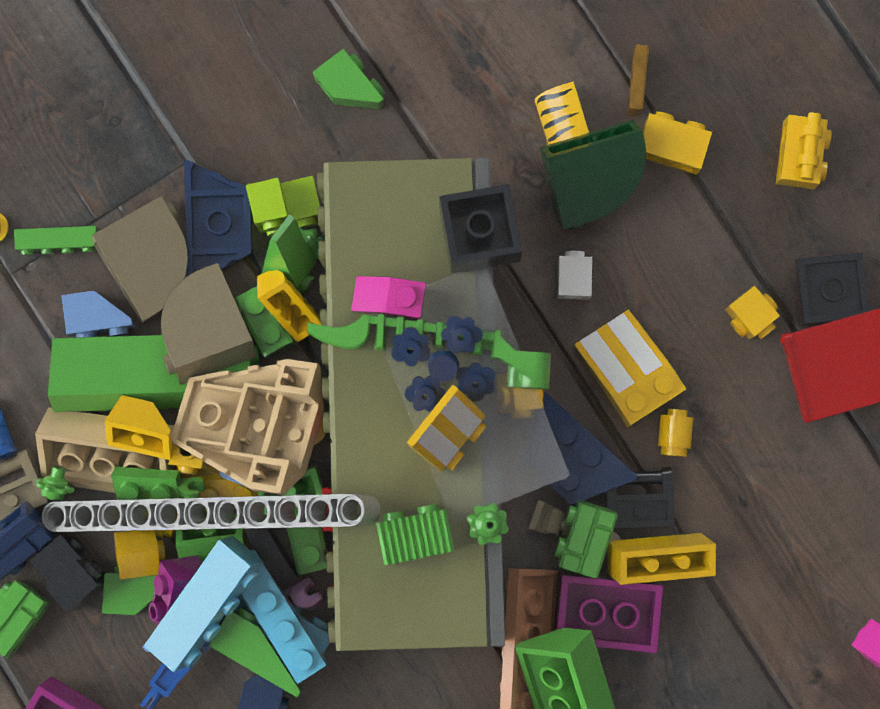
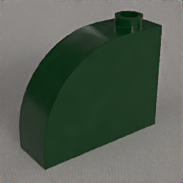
(594, 172)

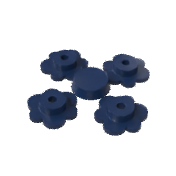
(443, 364)

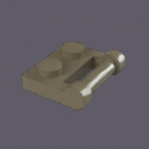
(23, 489)

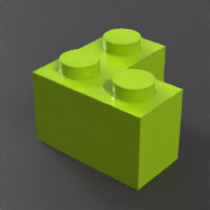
(274, 201)

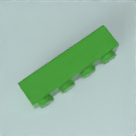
(54, 239)

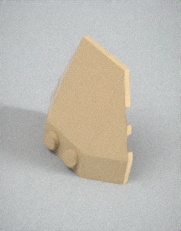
(254, 422)

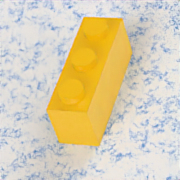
(661, 558)

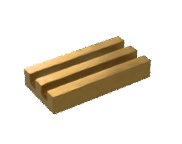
(638, 80)

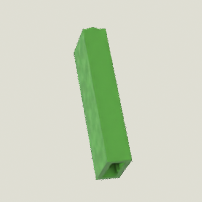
(98, 370)

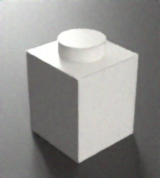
(574, 276)

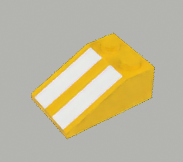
(629, 368)
(447, 430)

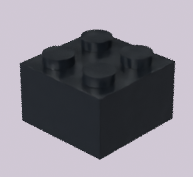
(480, 229)

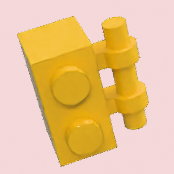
(803, 151)

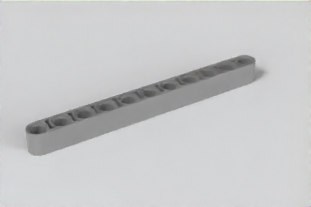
(76, 515)

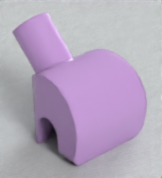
(300, 596)

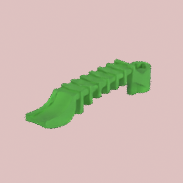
(525, 368)

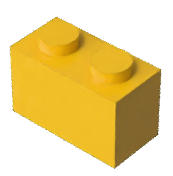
(675, 143)

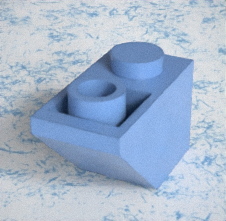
(93, 314)

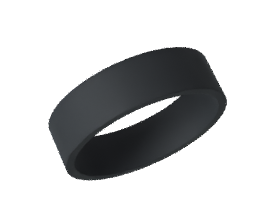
(273, 556)

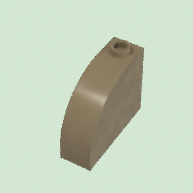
(145, 256)
(203, 327)

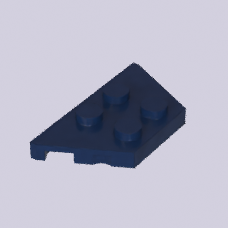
(215, 219)
(590, 464)

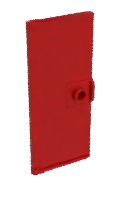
(835, 365)

